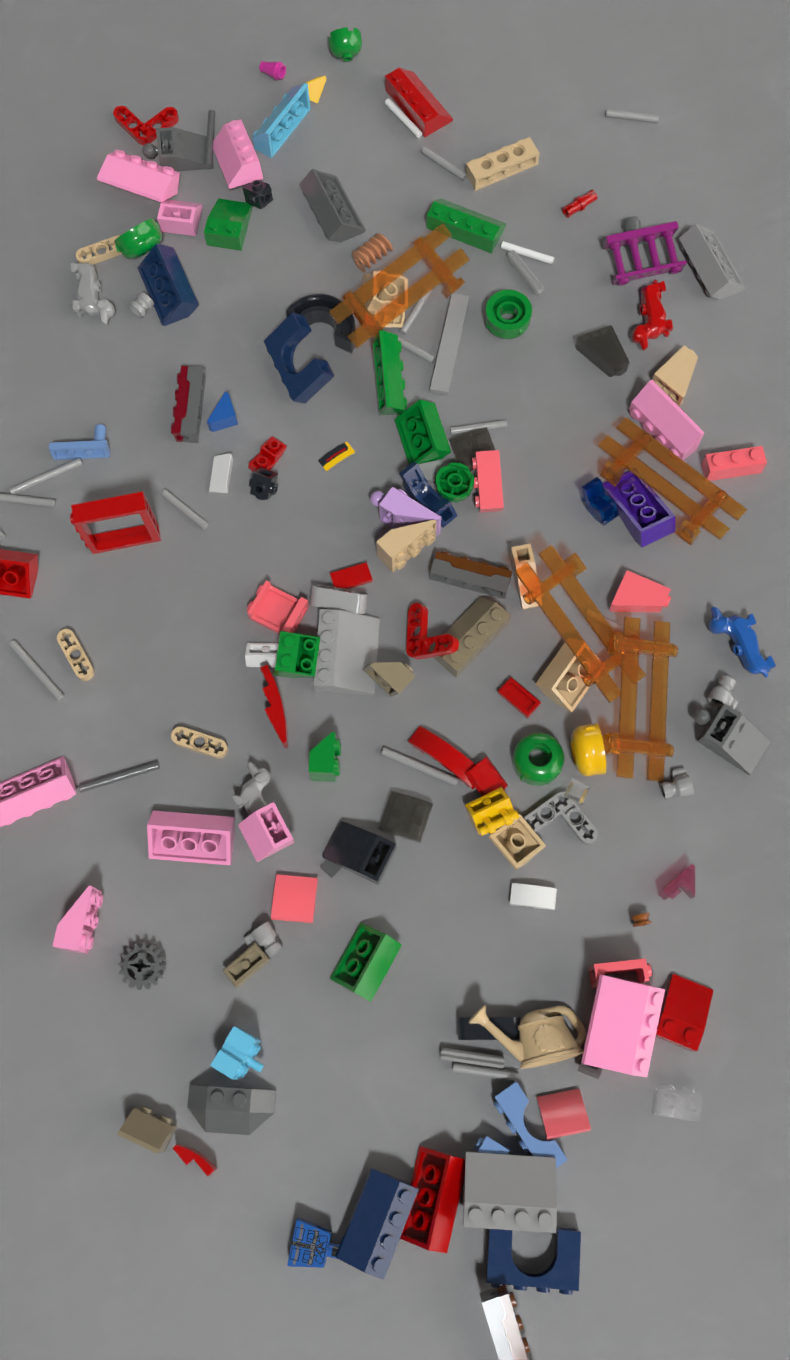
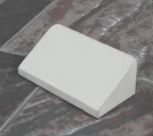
(221, 473)
(260, 654)

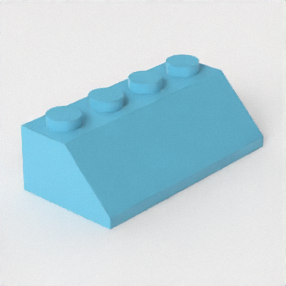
(282, 120)

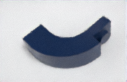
(423, 493)

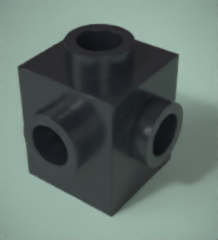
(258, 193)
(263, 484)

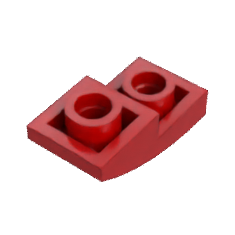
(269, 455)

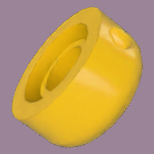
(588, 750)

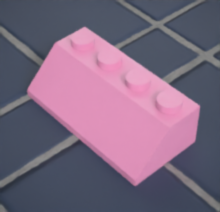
(236, 155)
(139, 176)
(666, 421)
(35, 790)
(191, 837)

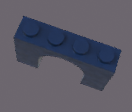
(281, 347)
(560, 1275)

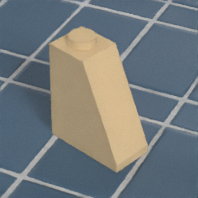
(676, 374)

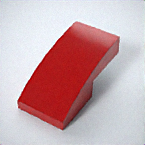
(189, 1155)

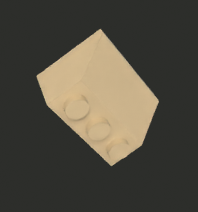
(563, 679)

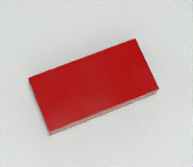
(352, 576)
(519, 697)

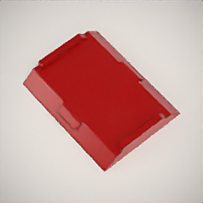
(485, 777)

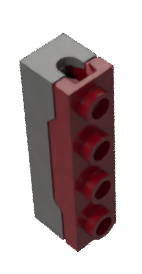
(189, 404)

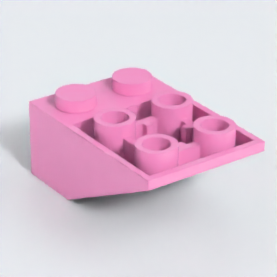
(77, 926)

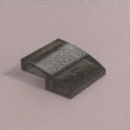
(469, 443)
(405, 816)

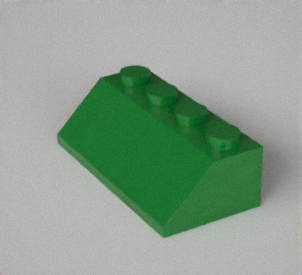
(465, 225)
(388, 373)

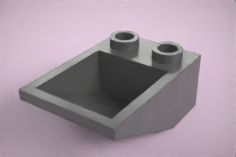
(178, 149)
(733, 739)

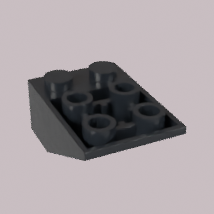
(360, 852)

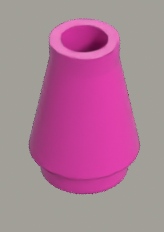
(273, 69)

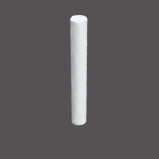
(412, 127)
(527, 252)

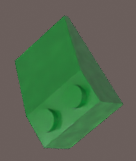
(227, 224)

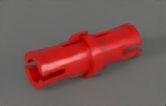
(579, 203)

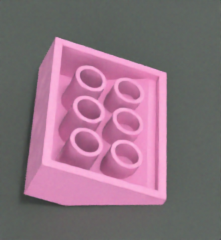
(623, 1026)

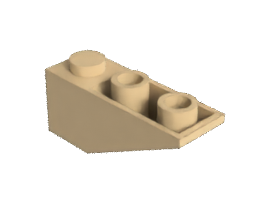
(519, 556)

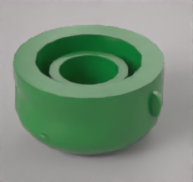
(139, 239)
(511, 303)
(530, 773)

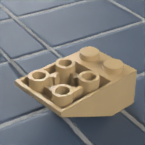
(405, 542)

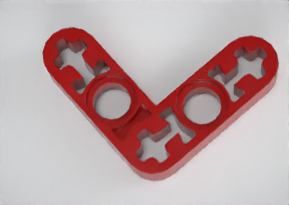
(145, 128)
(421, 640)

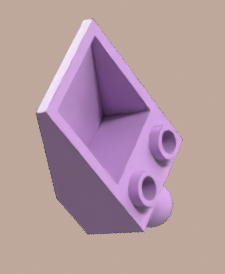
(400, 510)

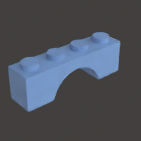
(512, 1103)

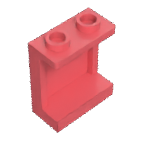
(277, 609)
(640, 966)

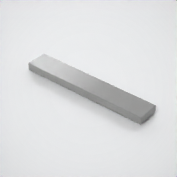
(449, 344)

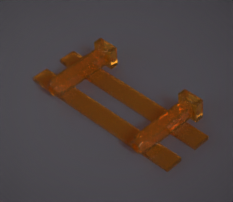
(441, 272)
(700, 515)
(565, 574)
(624, 741)

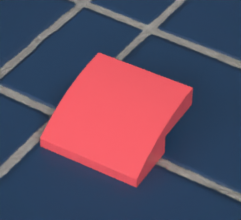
(294, 898)
(563, 1113)

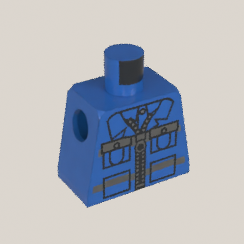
(311, 1245)

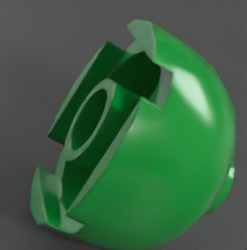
(345, 43)
(454, 482)

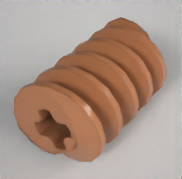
(373, 248)

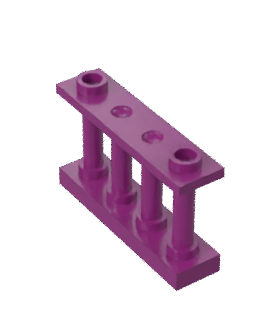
(648, 235)

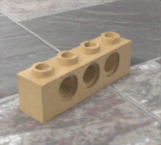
(502, 163)

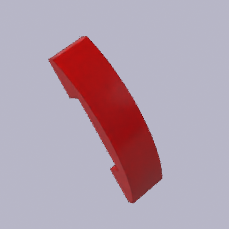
(442, 753)

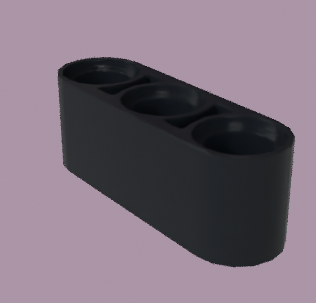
(475, 1031)

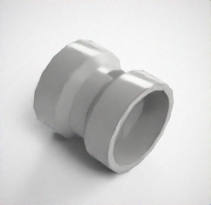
(141, 304)

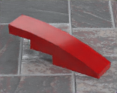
(276, 711)

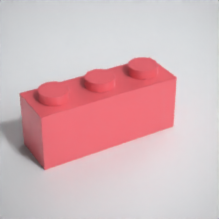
(734, 463)
(488, 481)

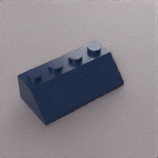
(167, 285)
(377, 1223)

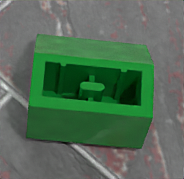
(296, 655)
(324, 761)

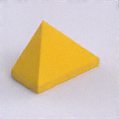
(315, 88)

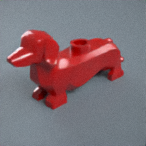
(653, 314)

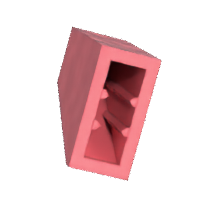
(640, 595)

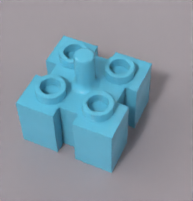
(238, 1054)

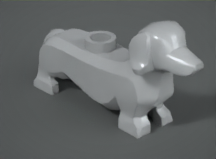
(88, 294)
(251, 791)

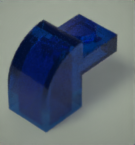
(598, 503)

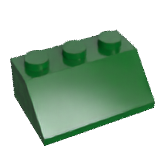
(422, 433)
(366, 961)

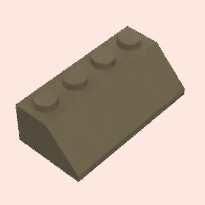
(475, 632)

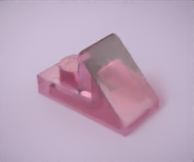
(685, 881)

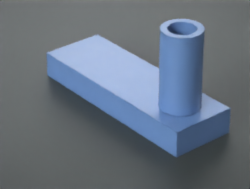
(82, 449)

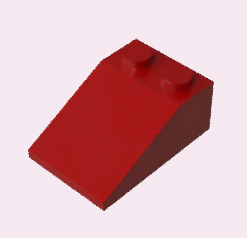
(684, 1013)

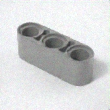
(338, 599)

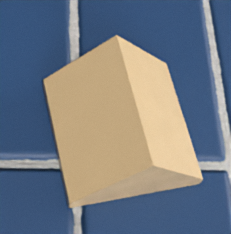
(517, 842)

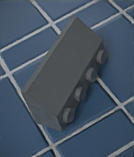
(331, 206)

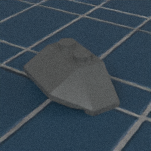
(230, 1108)

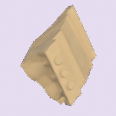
(386, 296)

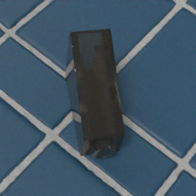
(604, 351)

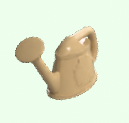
(542, 1037)

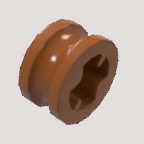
(641, 920)

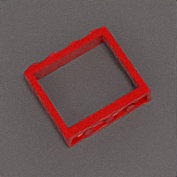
(114, 508)

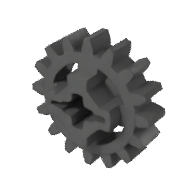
(143, 957)

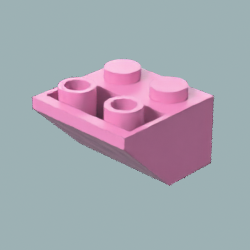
(179, 217)
(265, 832)

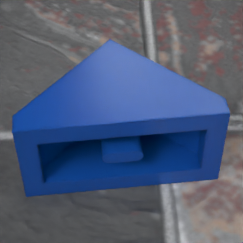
(223, 415)

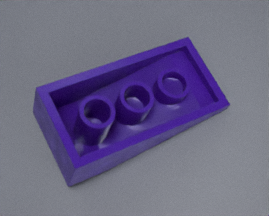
(641, 509)

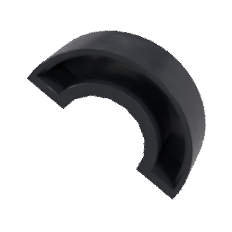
(316, 310)

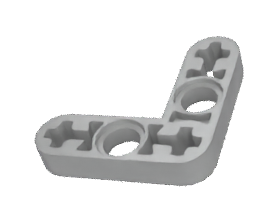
(564, 812)

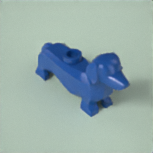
(744, 640)

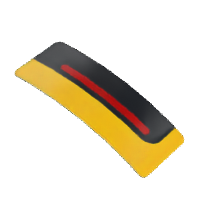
(336, 455)

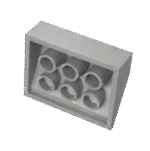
(345, 648)
(510, 1192)

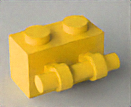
(491, 812)

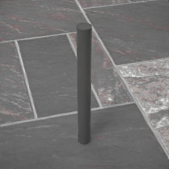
(209, 140)
(119, 777)

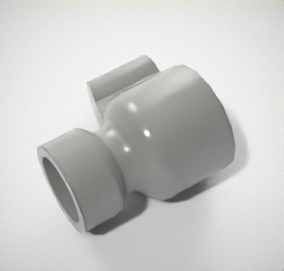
(721, 693)
(681, 784)
(264, 937)

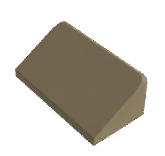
(246, 965)

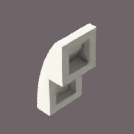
(533, 896)

